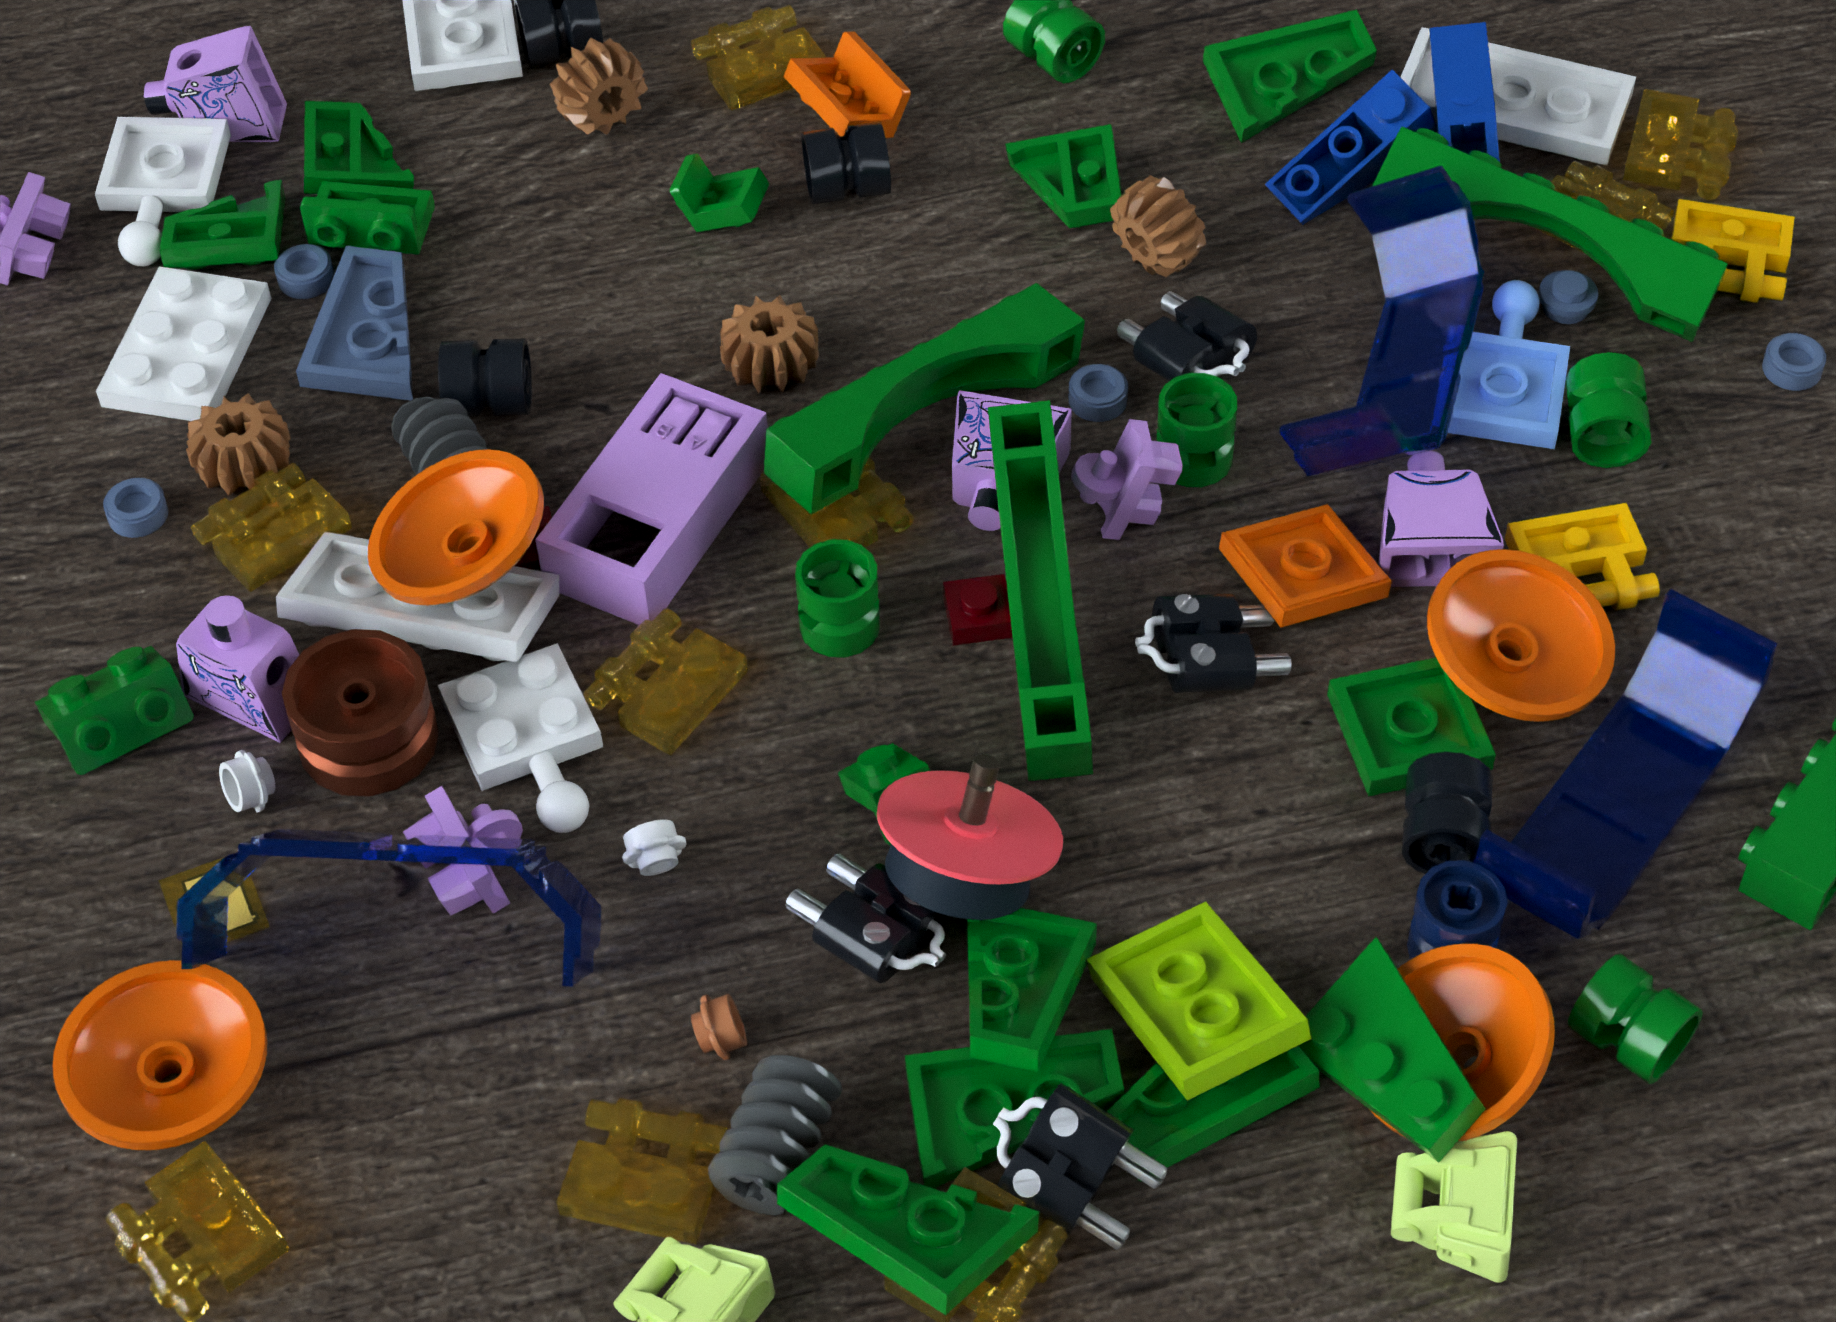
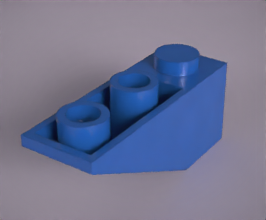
(1464, 88)
(1350, 149)

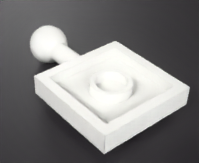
(158, 169)
(526, 722)

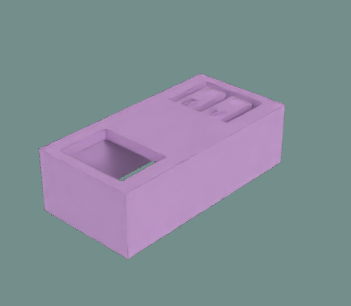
(661, 485)

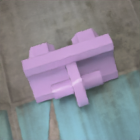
(30, 213)
(1122, 478)
(465, 884)

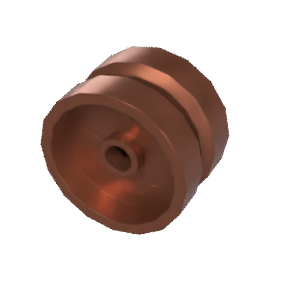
(361, 712)

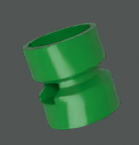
(1056, 35)
(1608, 410)
(1201, 419)
(838, 598)
(1627, 1013)

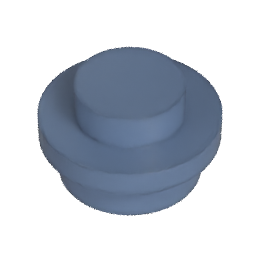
(1567, 296)

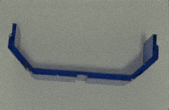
(1427, 321)
(1635, 770)
(204, 907)

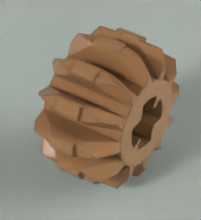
(598, 86)
(1158, 226)
(769, 344)
(237, 443)

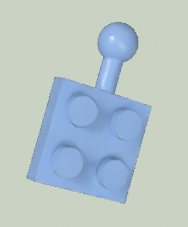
(1508, 383)

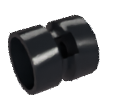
(555, 27)
(846, 162)
(487, 377)
(1447, 809)

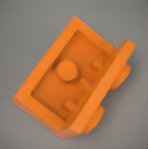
(850, 87)

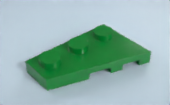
(1286, 68)
(1022, 982)
(1389, 1056)
(961, 1097)
(1175, 1128)
(911, 1233)

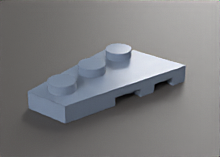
(362, 329)

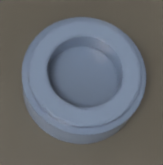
(304, 271)
(1794, 361)
(1098, 392)
(135, 507)

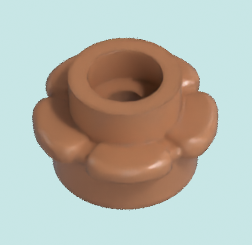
(719, 1026)

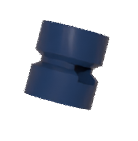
(1457, 906)

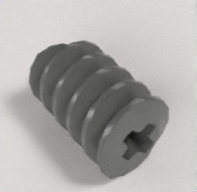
(434, 431)
(772, 1130)

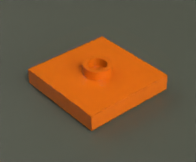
(1304, 565)

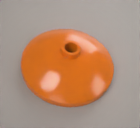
(456, 527)
(1535, 616)
(1487, 1009)
(152, 1026)

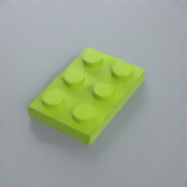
(1198, 1000)

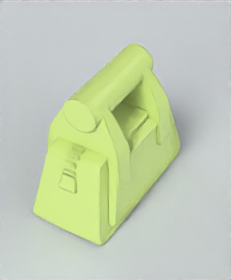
(1474, 1206)
(710, 1285)

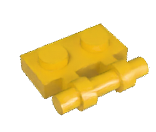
(1742, 239)
(1589, 544)

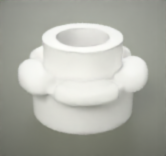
(246, 781)
(653, 847)

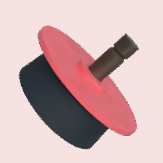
(966, 840)

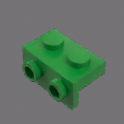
(368, 217)
(115, 708)

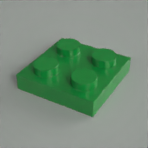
(1404, 715)

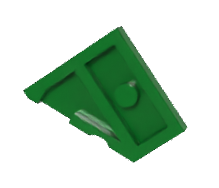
(347, 148)
(1071, 173)
(225, 232)

